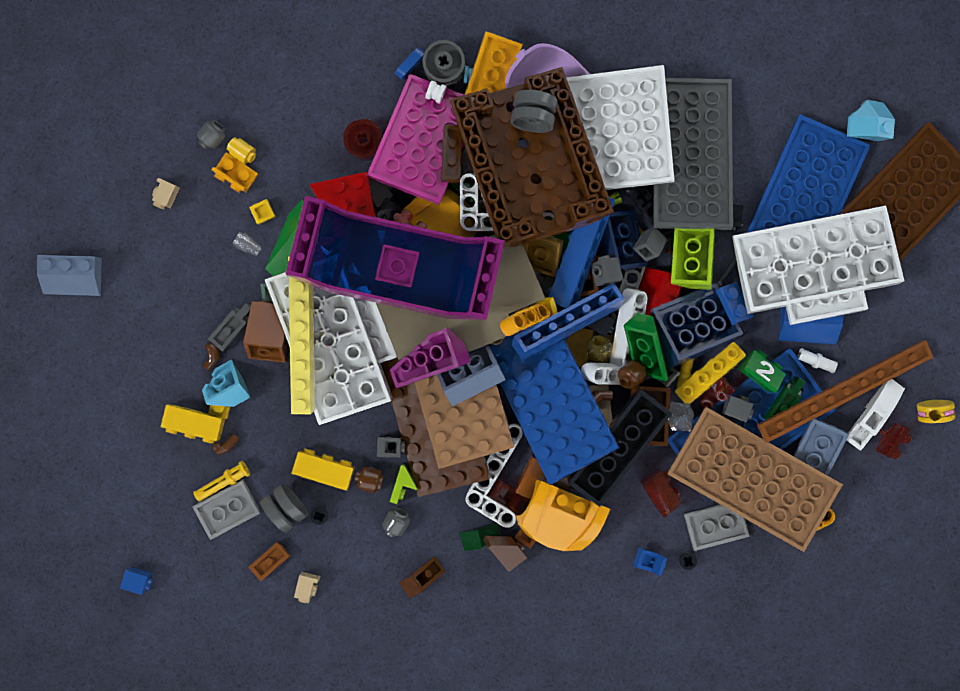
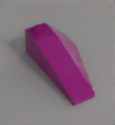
(435, 355)

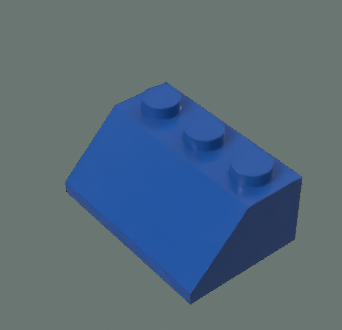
(817, 331)

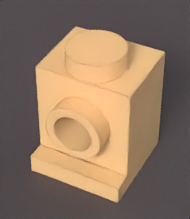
(164, 194)
(306, 587)

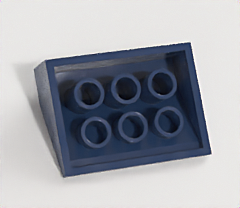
(693, 326)

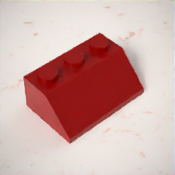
(658, 288)

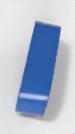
(410, 63)

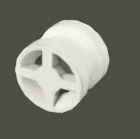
(436, 91)

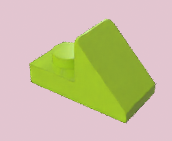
(403, 479)

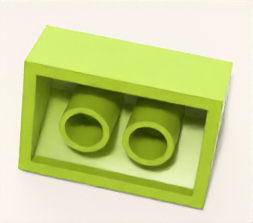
(693, 258)

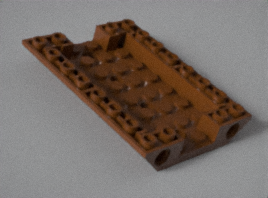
(561, 158)

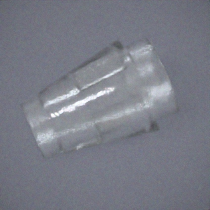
(247, 244)

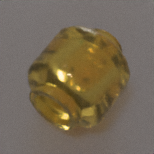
(599, 349)

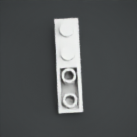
(876, 414)

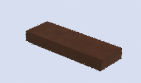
(451, 154)

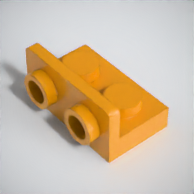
(235, 172)

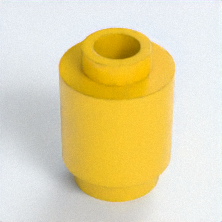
(241, 150)

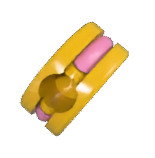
(936, 411)

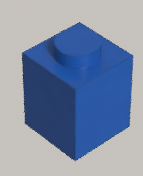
(136, 581)

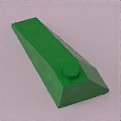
(279, 258)

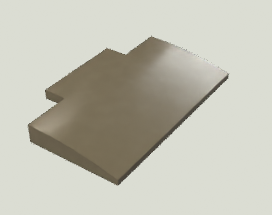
(513, 290)

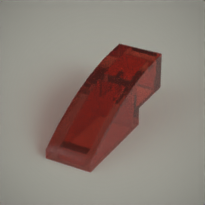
(506, 495)

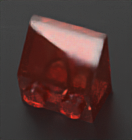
(661, 493)

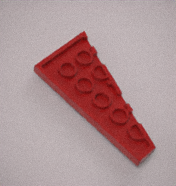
(347, 193)

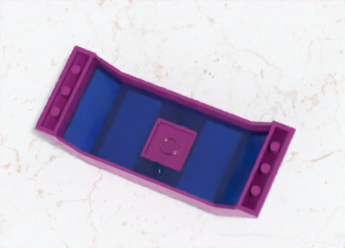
(394, 262)

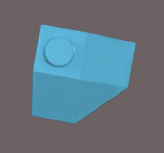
(871, 122)
(226, 386)

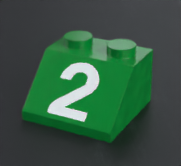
(761, 371)

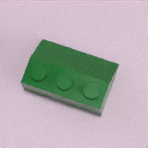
(645, 345)

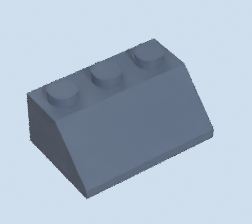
(69, 275)
(472, 377)

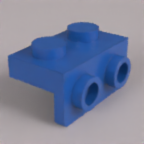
(734, 303)

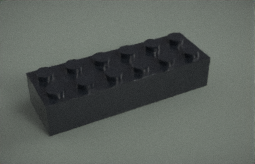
(633, 431)

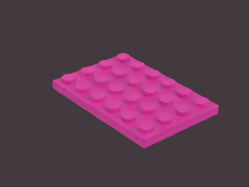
(413, 143)

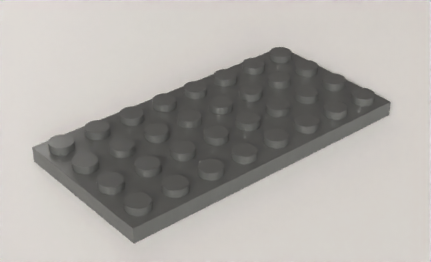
(701, 157)

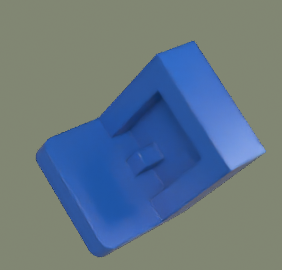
(650, 561)

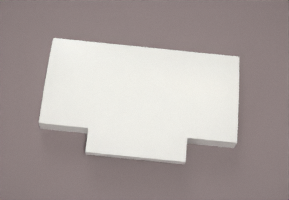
(818, 265)
(347, 350)

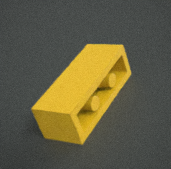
(192, 423)
(323, 469)

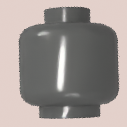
(211, 134)
(396, 522)

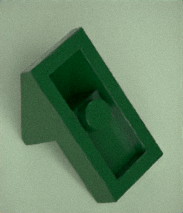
(473, 538)

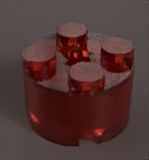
(361, 129)

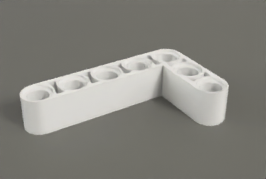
(474, 211)
(607, 373)
(482, 491)

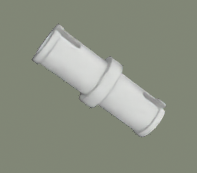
(817, 360)

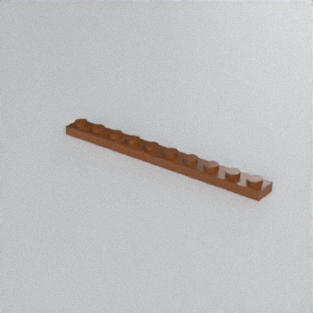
(844, 391)

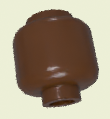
(632, 374)
(369, 479)

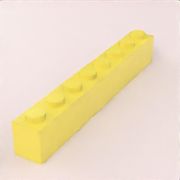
(301, 346)

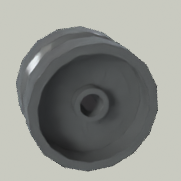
(441, 52)
(534, 111)
(284, 508)

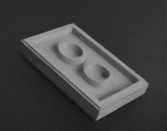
(226, 509)
(714, 526)

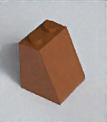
(264, 334)
(532, 473)

